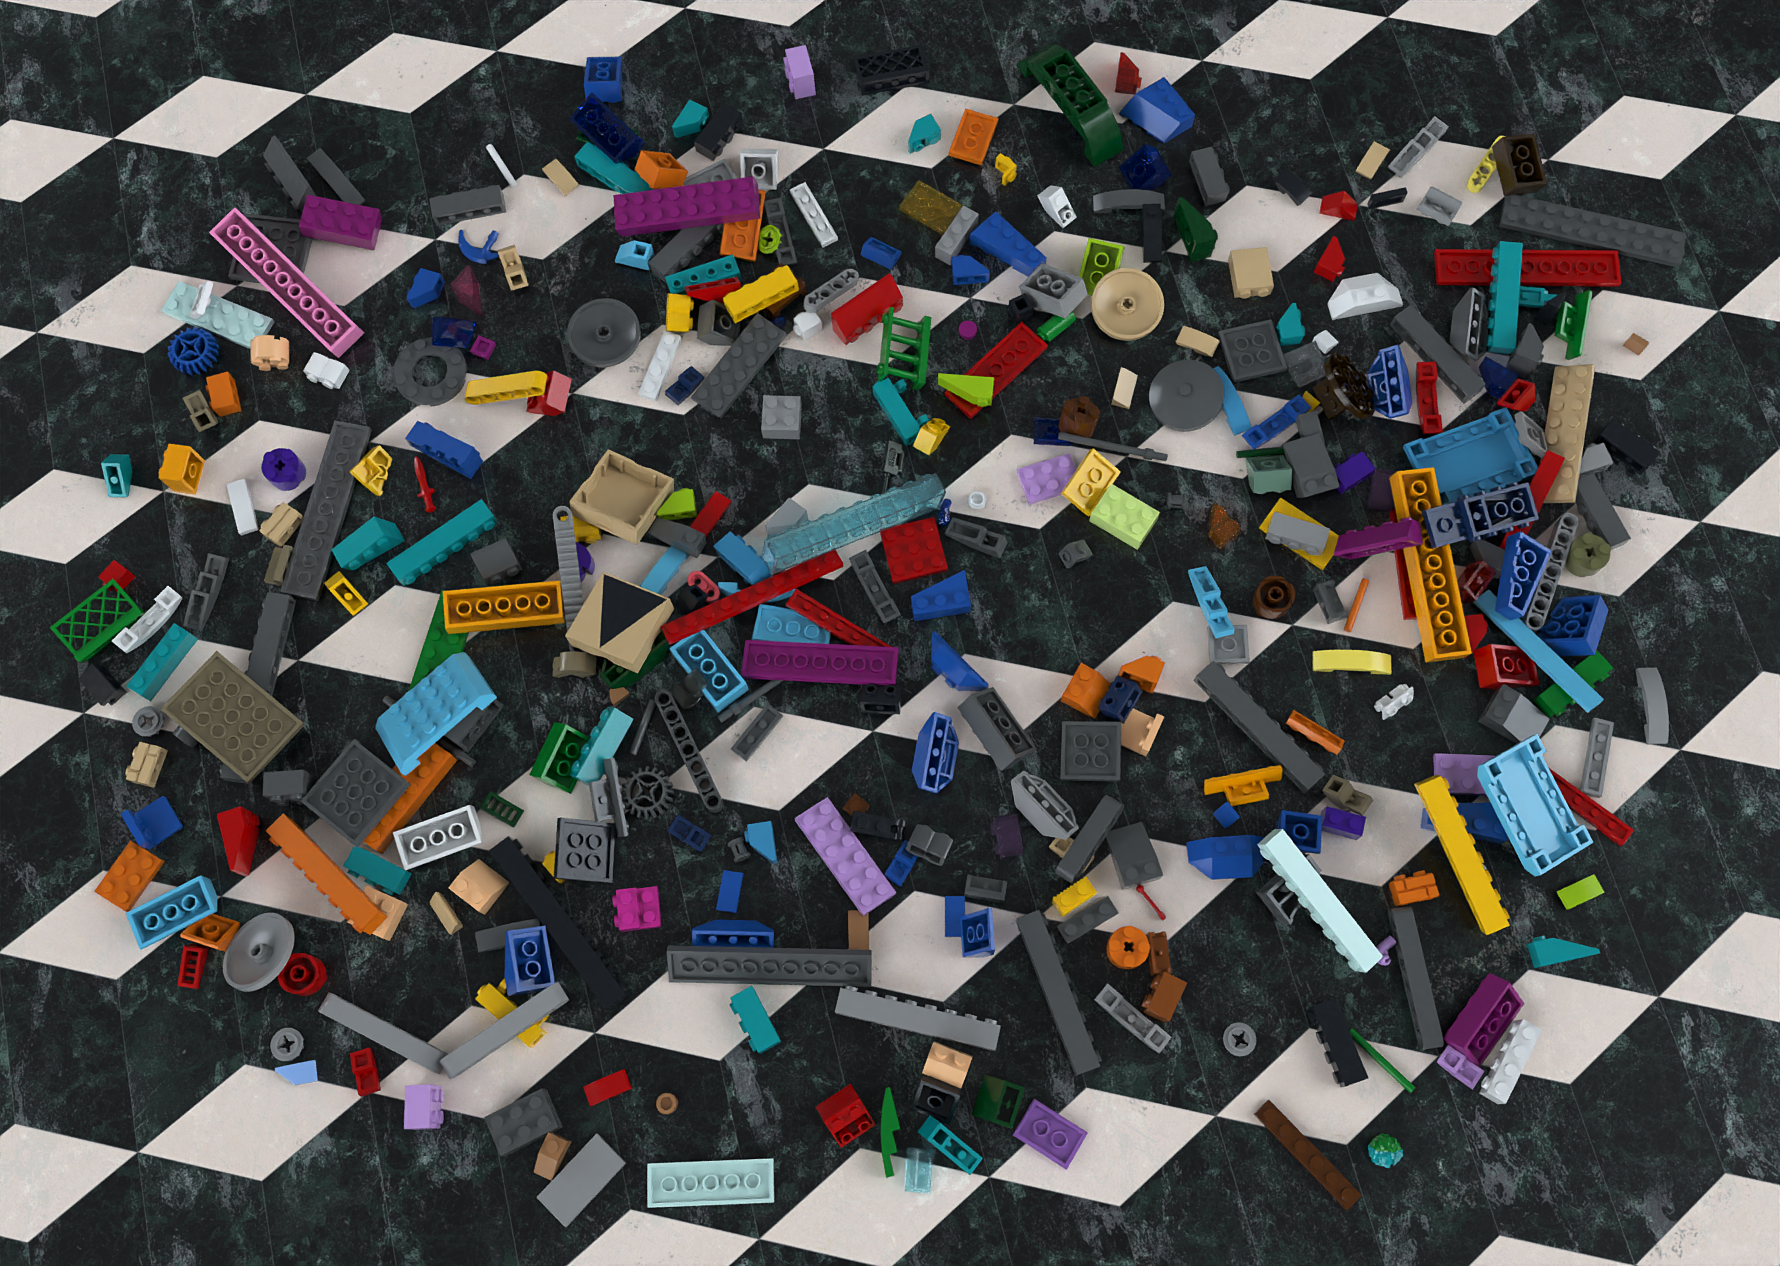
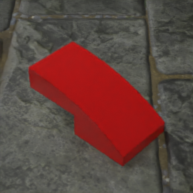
(366, 1072)
(607, 1087)

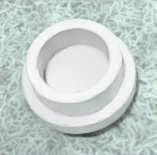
(977, 500)

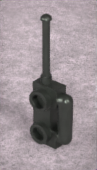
(889, 465)

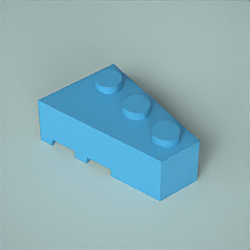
(742, 558)

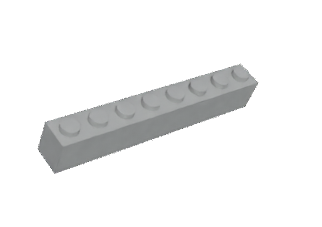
(918, 1019)

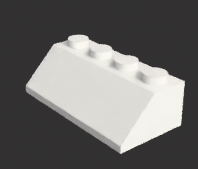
(438, 837)

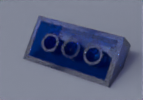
(606, 130)

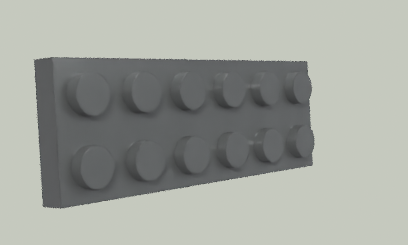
(738, 366)

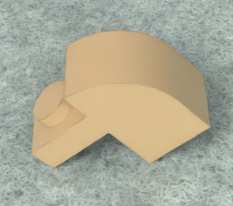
(513, 267)

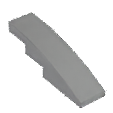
(1418, 147)

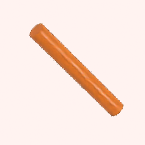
(1356, 605)

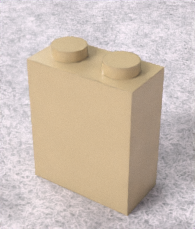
(1250, 272)

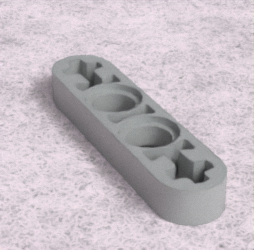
(828, 288)

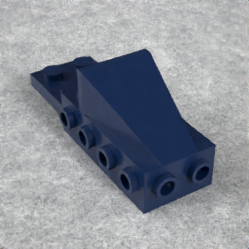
(1481, 515)

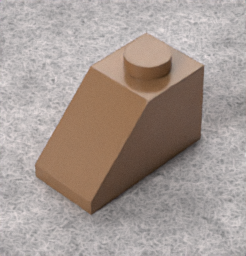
(551, 1155)

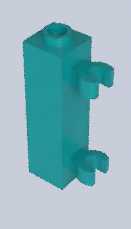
(897, 411)

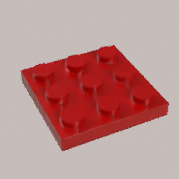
(913, 550)

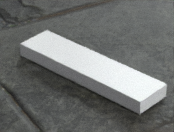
(813, 214)

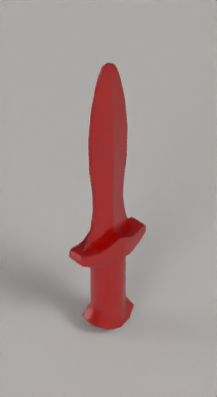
(426, 492)

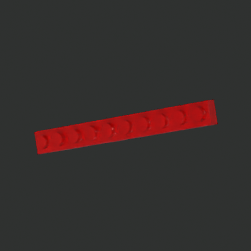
(751, 596)

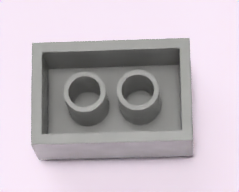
(1054, 290)

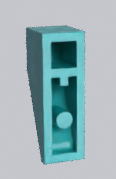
(1553, 951)
(950, 1145)

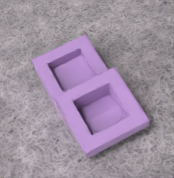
(1460, 1067)

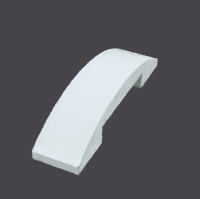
(150, 622)

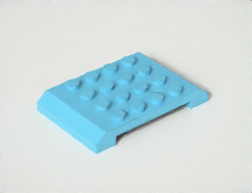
(432, 709)
(1532, 807)

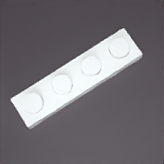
(660, 366)

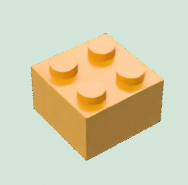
(181, 469)

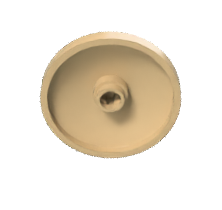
(1127, 304)

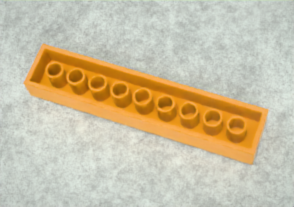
(1431, 571)

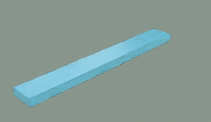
(1541, 654)

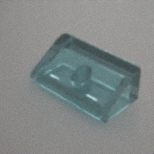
(918, 1170)

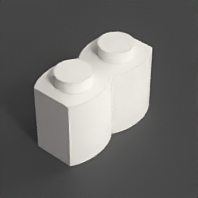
(326, 370)

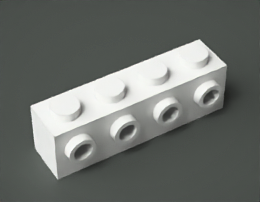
(1510, 1061)

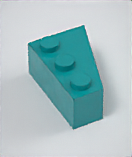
(367, 543)

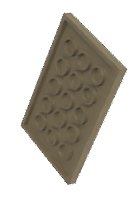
(232, 717)

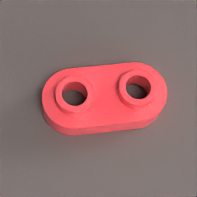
(706, 585)

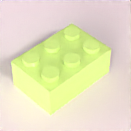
(1124, 516)

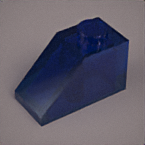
(1497, 377)

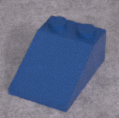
(604, 78)
(977, 934)
(527, 961)

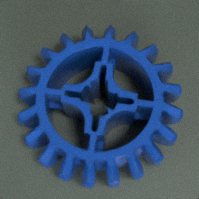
(187, 360)

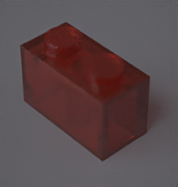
(1474, 581)

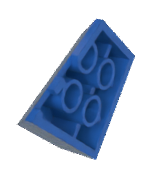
(1159, 111)
(1575, 625)

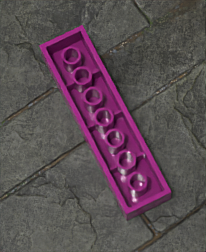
(687, 206)

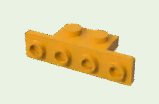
(1244, 786)

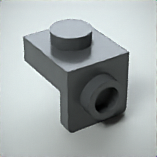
(1074, 553)

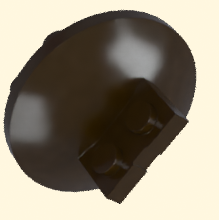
(1344, 389)

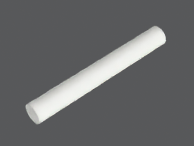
(501, 165)

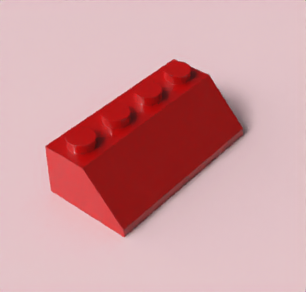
(866, 309)

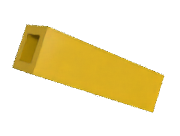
(499, 1005)

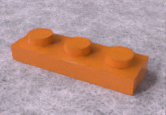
(1315, 732)

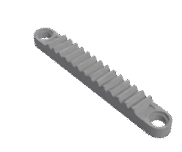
(568, 566)

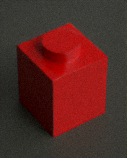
(118, 573)

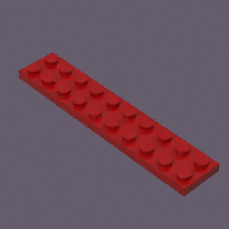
(1537, 267)

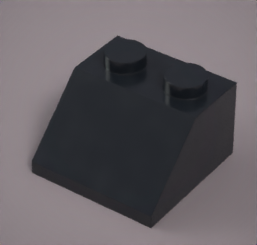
(936, 1099)

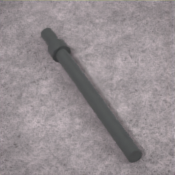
(1146, 453)
(735, 708)
(456, 752)

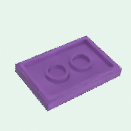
(1050, 1134)

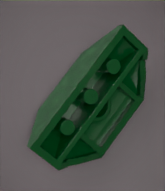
(619, 677)

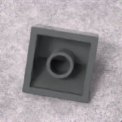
(716, 325)
(1527, 353)
(496, 562)

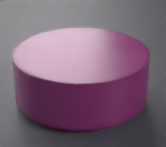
(967, 330)

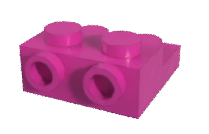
(637, 908)

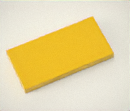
(1286, 508)

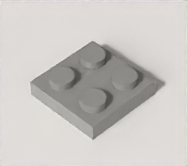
(1530, 434)
(1230, 648)

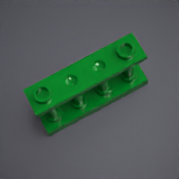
(921, 345)

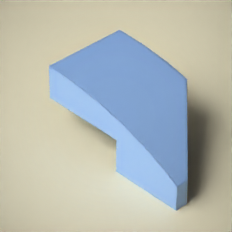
(299, 1073)

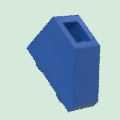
(426, 288)

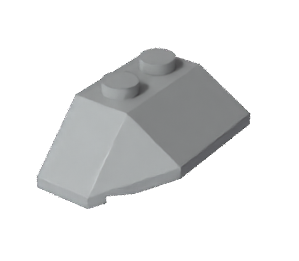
(1043, 806)

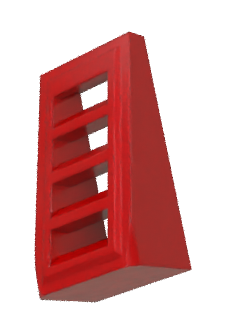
(186, 957)

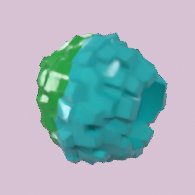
(1385, 1150)

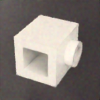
(807, 324)

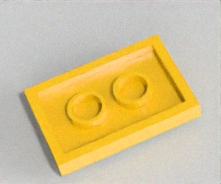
(1090, 482)

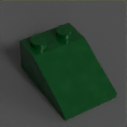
(1195, 231)

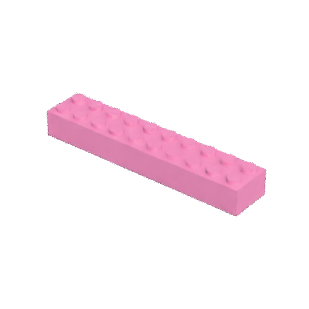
(286, 282)

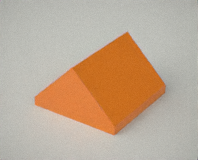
(212, 931)

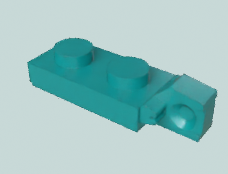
(1533, 297)

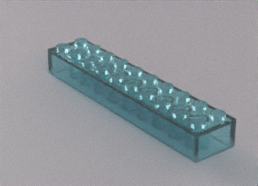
(852, 523)

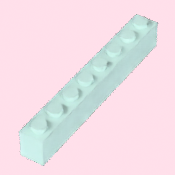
(1319, 900)

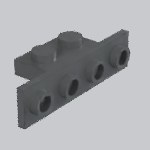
(607, 798)

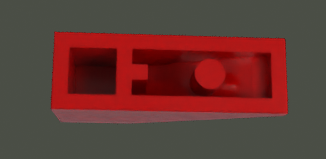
(713, 290)

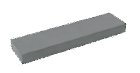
(1596, 757)

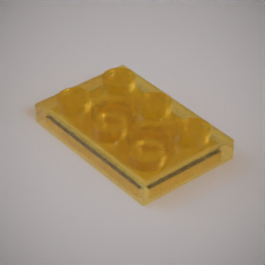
(930, 207)

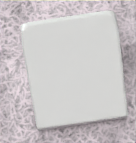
(1325, 341)

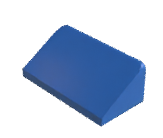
(880, 253)

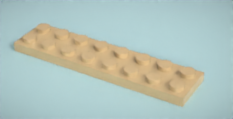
(1567, 426)

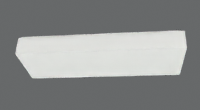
(242, 507)

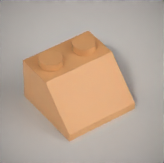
(479, 886)
(947, 1064)

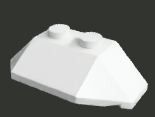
(1363, 296)

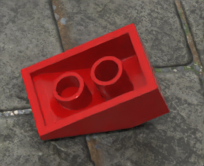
(1505, 666)
(240, 838)

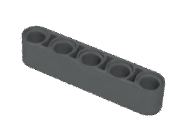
(1089, 839)

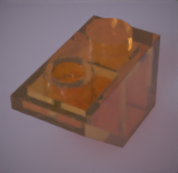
(1221, 527)

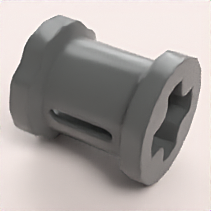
(1176, 501)
(739, 849)

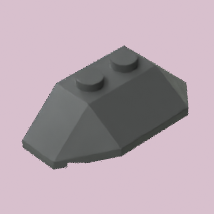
(1470, 325)

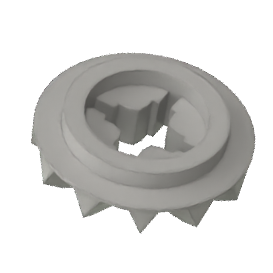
(139, 721)
(1248, 1037)
(279, 1040)

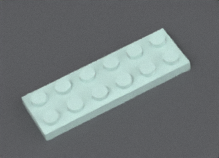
(220, 317)
(710, 1183)

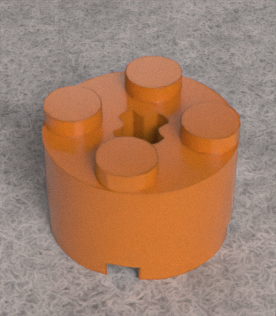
(1132, 936)

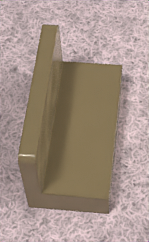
(278, 565)

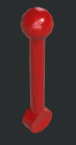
(1140, 889)

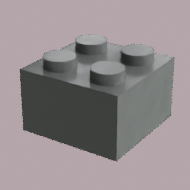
(287, 786)

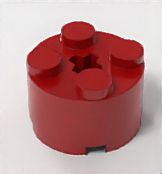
(313, 976)

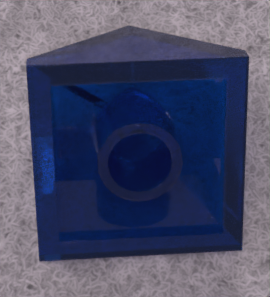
(452, 332)

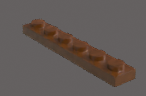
(1307, 1155)

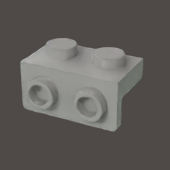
(1439, 206)

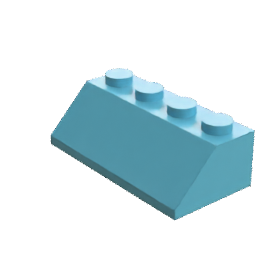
(173, 911)

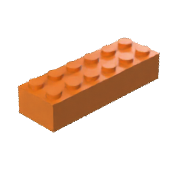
(423, 779)

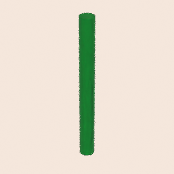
(1381, 1061)

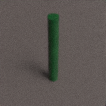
(1260, 452)

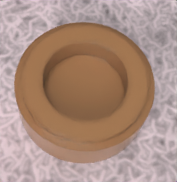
(666, 1103)

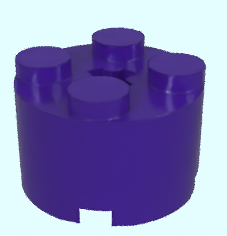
(283, 469)

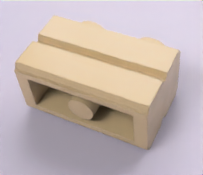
(281, 524)
(146, 764)

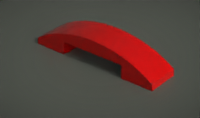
(1427, 398)

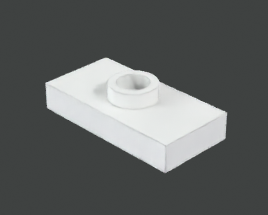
(202, 300)

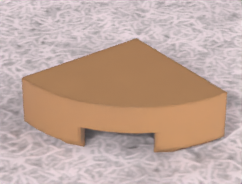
(618, 695)

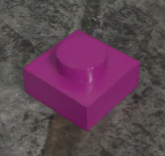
(483, 347)

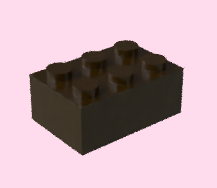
(1519, 164)

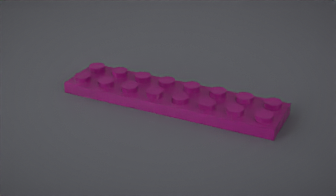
(820, 662)

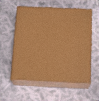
(1636, 344)

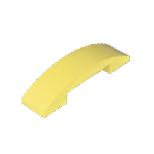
(1352, 660)

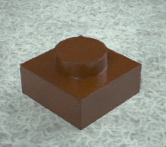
(856, 804)

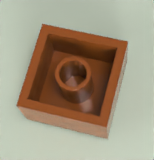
(1164, 997)

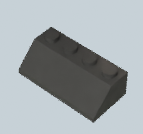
(287, 174)
(996, 728)

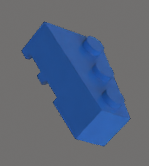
(942, 599)

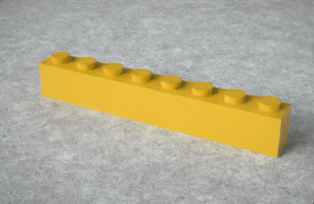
(1462, 854)

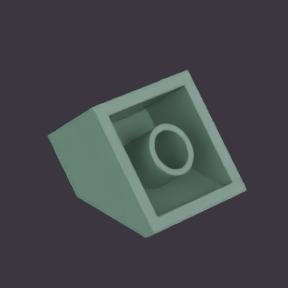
(1269, 474)

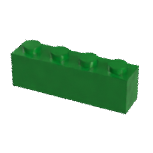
(1555, 698)

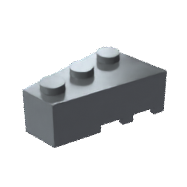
(1281, 900)

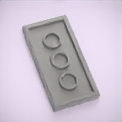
(581, 1180)

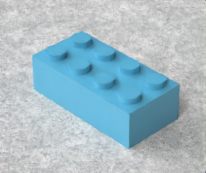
(702, 654)

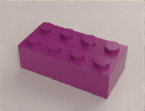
(340, 222)

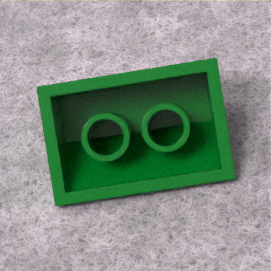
(557, 757)

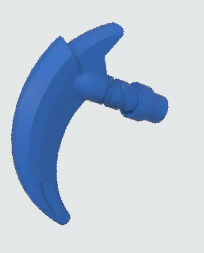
(478, 255)

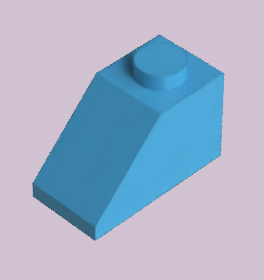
(762, 839)

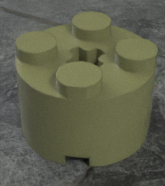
(1587, 555)

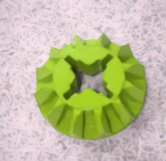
(769, 232)

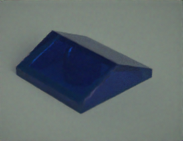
(1047, 431)

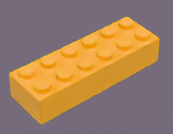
(503, 607)

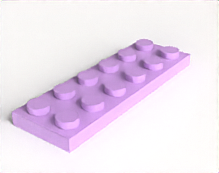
(845, 856)

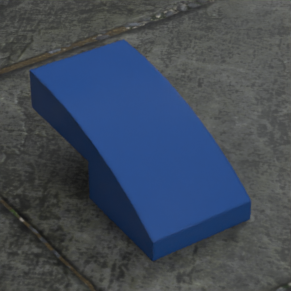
(901, 865)

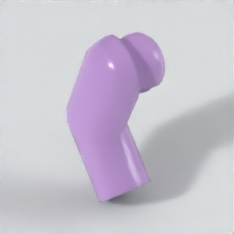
(1383, 948)

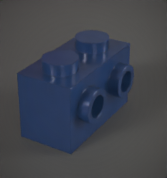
(1120, 699)

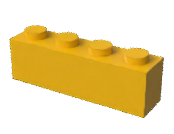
(761, 293)

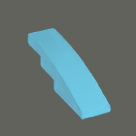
(664, 570)
(1210, 601)

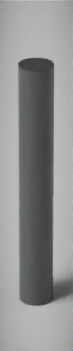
(642, 728)

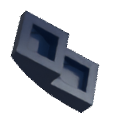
(684, 387)
(689, 833)

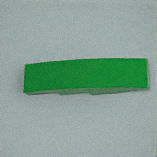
(889, 1123)

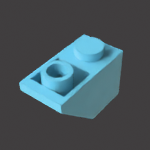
(635, 254)

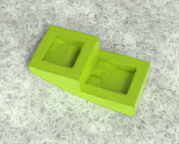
(1580, 892)

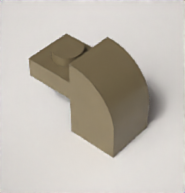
(201, 412)
(574, 663)
(1346, 797)

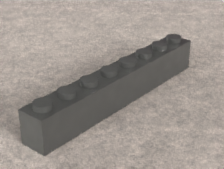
(1259, 727)
(1058, 993)

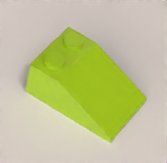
(1098, 261)

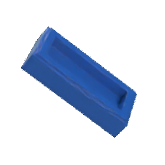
(729, 891)
(953, 911)

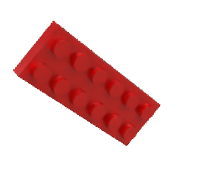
(1003, 363)

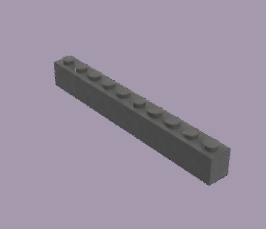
(267, 651)

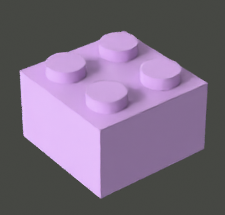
(799, 72)
(423, 1107)

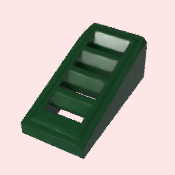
(484, 807)

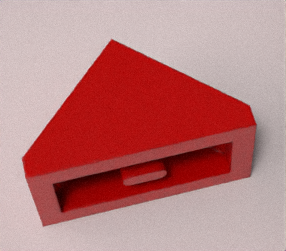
(1339, 205)

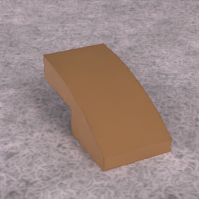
(858, 930)

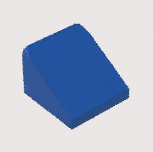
(1226, 815)

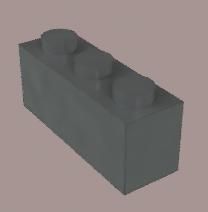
(1209, 176)

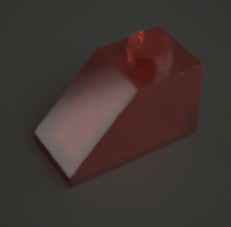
(1127, 76)

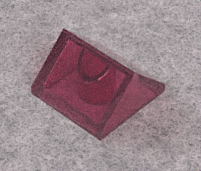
(467, 290)

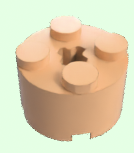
(269, 352)

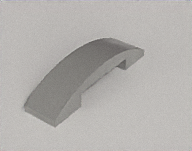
(1655, 705)
(1132, 1019)

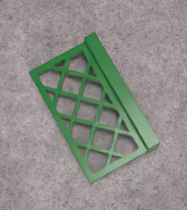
(105, 636)

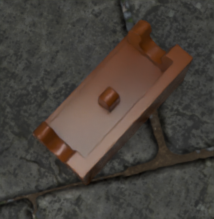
(1158, 953)

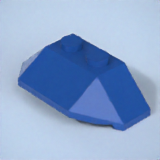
(1390, 383)
(953, 667)
(935, 753)
(1226, 856)
(733, 934)

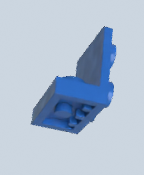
(152, 823)

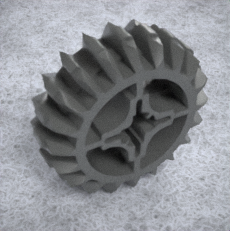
(640, 798)

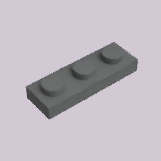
(757, 732)
(1087, 920)

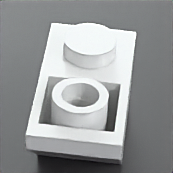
(1057, 205)

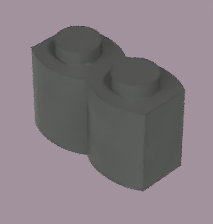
(929, 844)

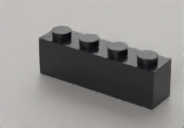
(1337, 1042)

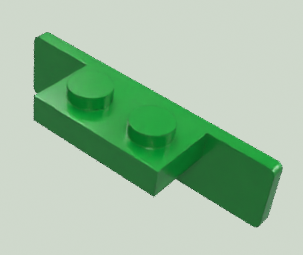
(1572, 324)

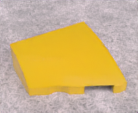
(373, 469)

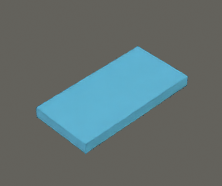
(787, 626)

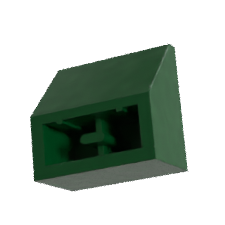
(998, 1101)

